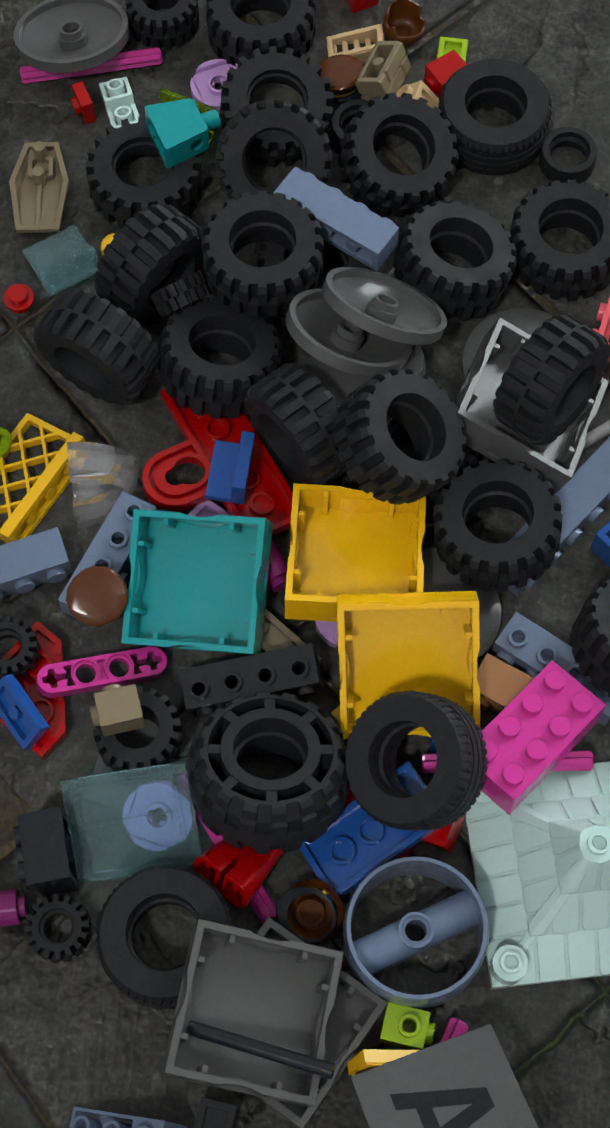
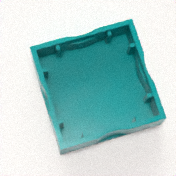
(197, 582)

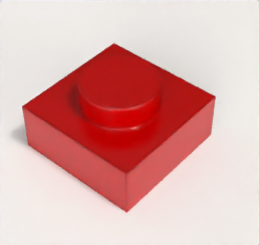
(82, 103)

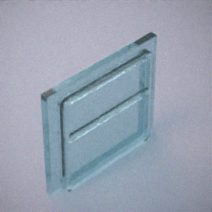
(131, 821)

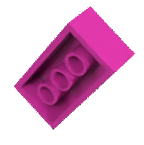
(536, 734)

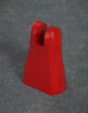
(236, 871)

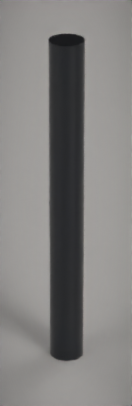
(261, 1049)

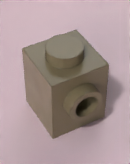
(117, 709)

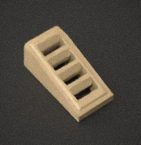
(364, 35)

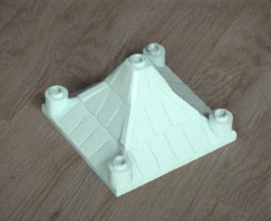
(546, 879)

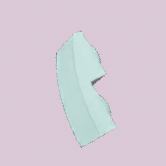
(119, 101)

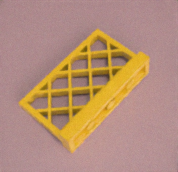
(41, 489)

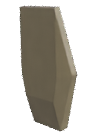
(39, 188)

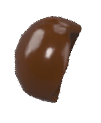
(404, 22)

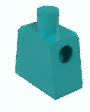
(180, 129)

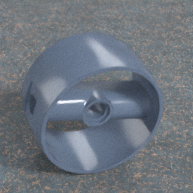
(439, 921)

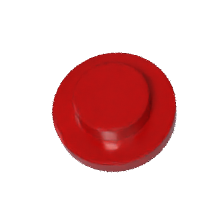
(19, 298)

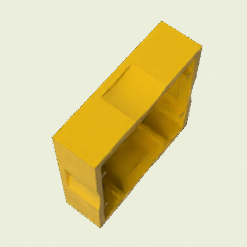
(349, 546)
(407, 645)

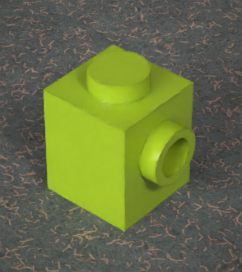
(406, 1027)

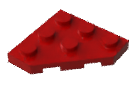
(51, 709)

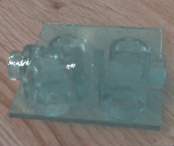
(62, 260)

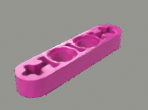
(103, 676)

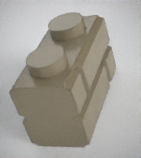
(383, 70)

